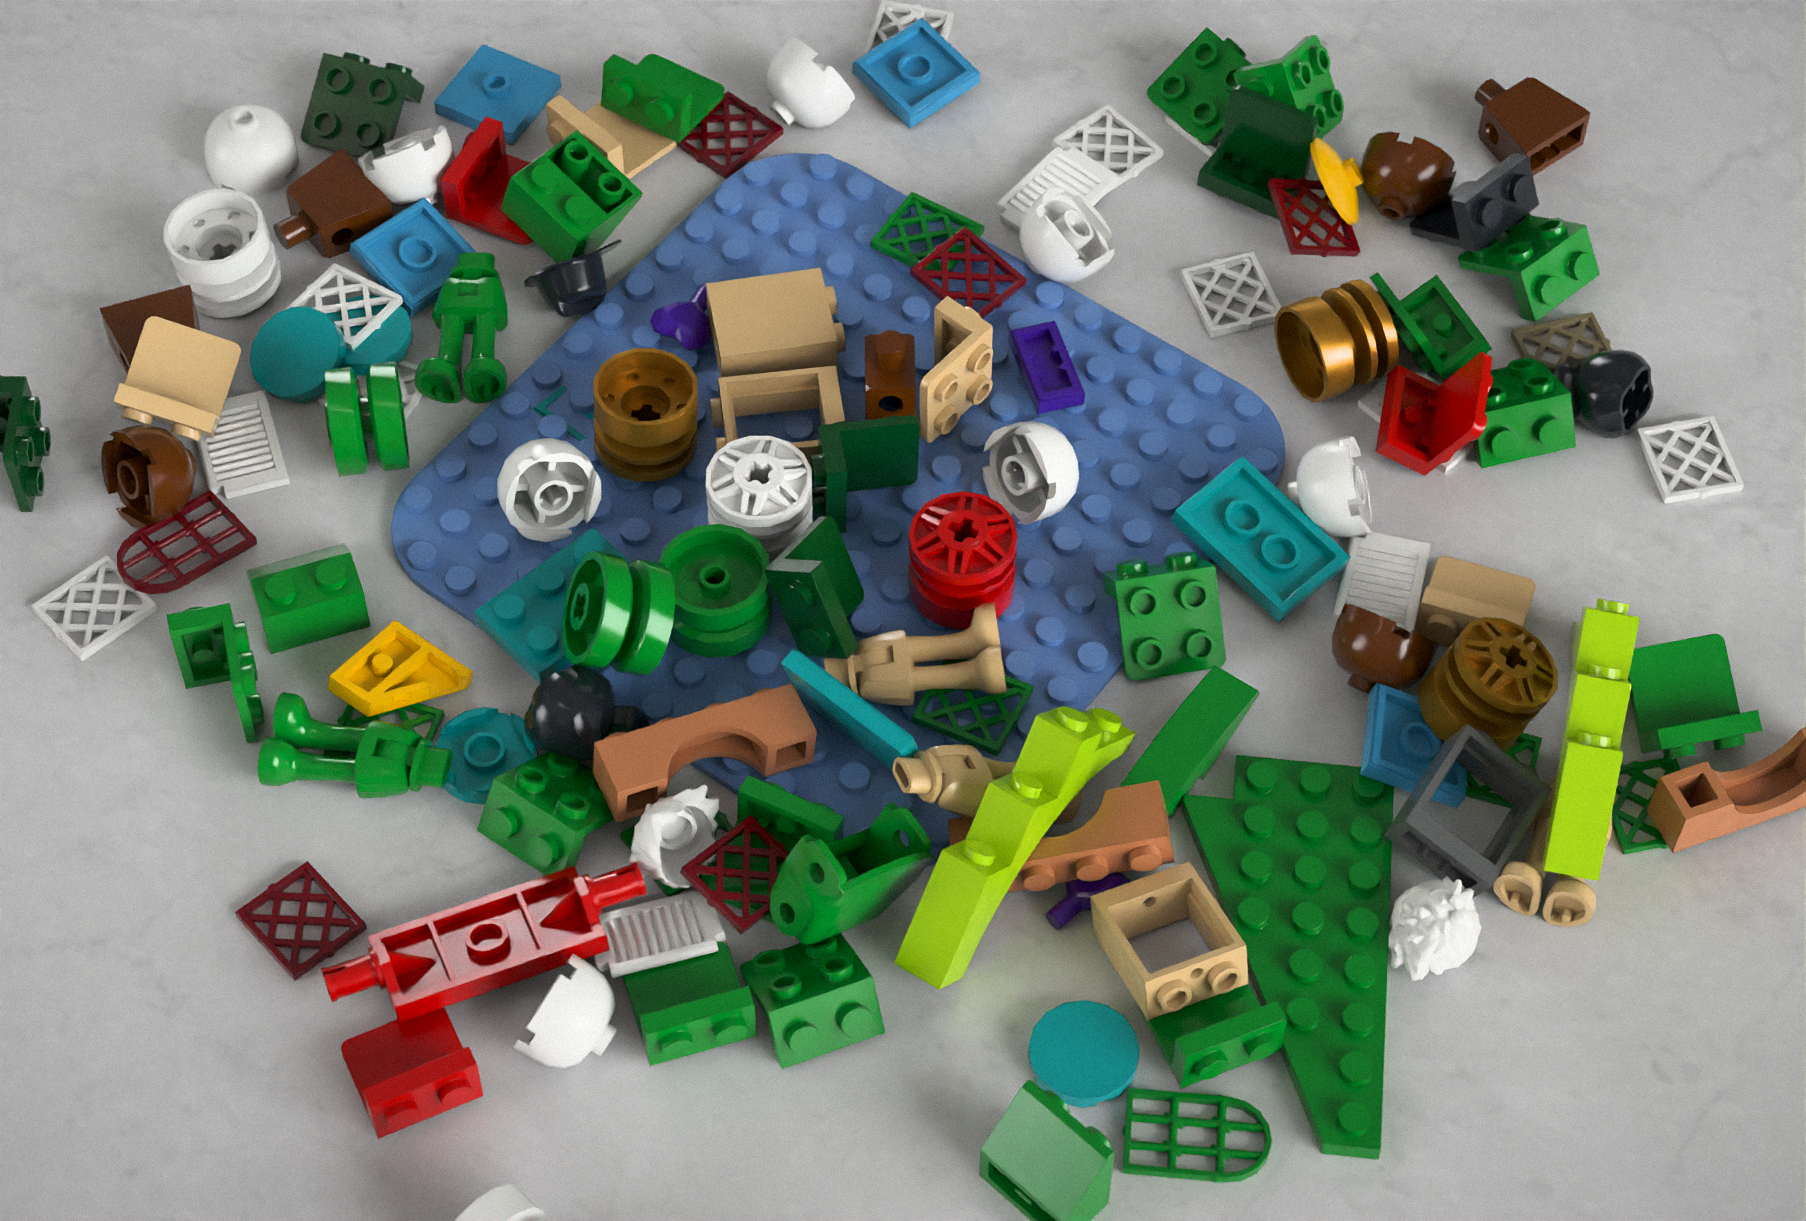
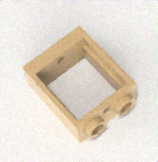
(777, 393)
(1175, 896)

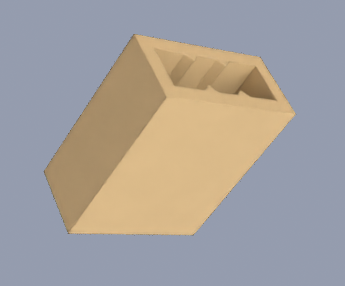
(774, 323)

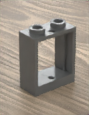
(1439, 847)

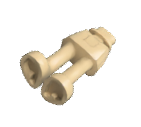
(886, 669)
(958, 779)
(1522, 883)

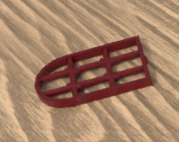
(189, 528)

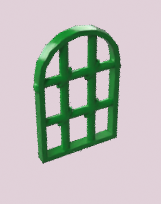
(1175, 1122)

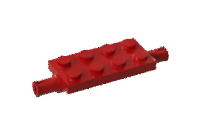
(487, 941)

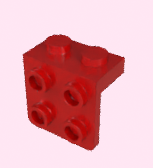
(478, 182)
(1430, 421)
(411, 1071)

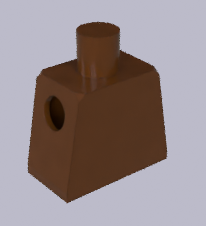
(1530, 122)
(332, 207)
(126, 319)
(889, 373)

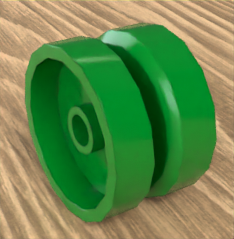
(360, 419)
(719, 590)
(618, 613)

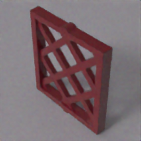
(747, 153)
(1288, 222)
(987, 255)
(716, 897)
(326, 948)

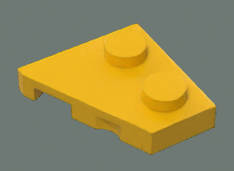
(397, 672)

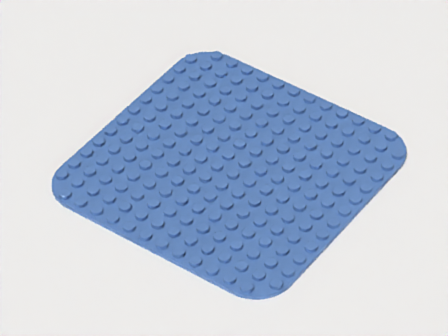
(1143, 444)

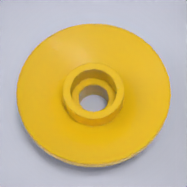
(1338, 179)

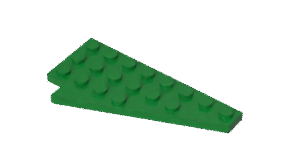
(1309, 892)

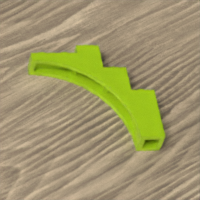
(1591, 739)
(1015, 813)

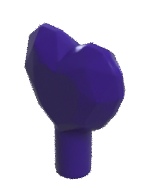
(685, 321)
(1079, 898)

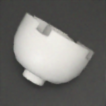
(805, 88)
(250, 149)
(411, 166)
(1064, 237)
(1030, 470)
(548, 489)
(1333, 489)
(571, 1019)

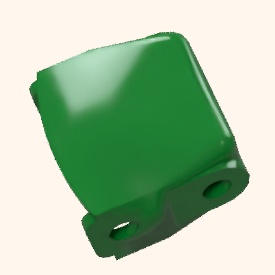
(848, 880)

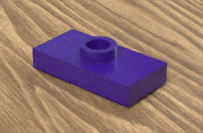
(1046, 367)

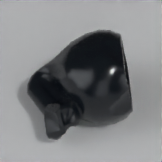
(1608, 390)
(575, 711)

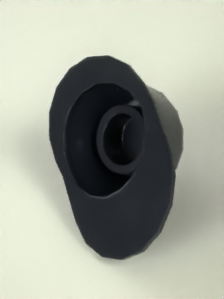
(573, 284)

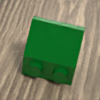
(309, 598)

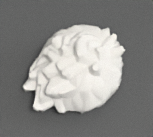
(674, 834)
(1433, 927)

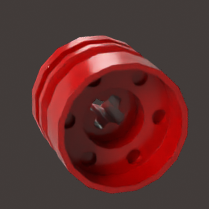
(961, 558)

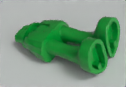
(467, 304)
(385, 762)

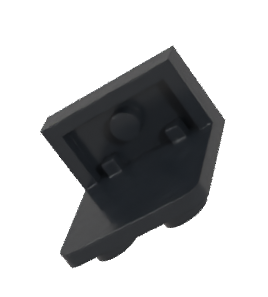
(1482, 208)

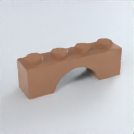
(761, 730)
(1708, 803)
(1122, 836)

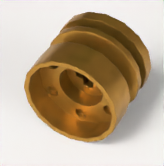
(1336, 340)
(645, 414)
(1489, 679)

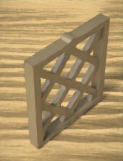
(1560, 327)

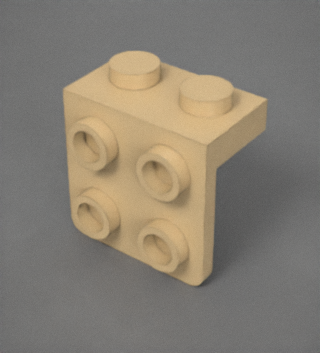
(617, 138)
(960, 368)
(178, 378)
(1468, 592)

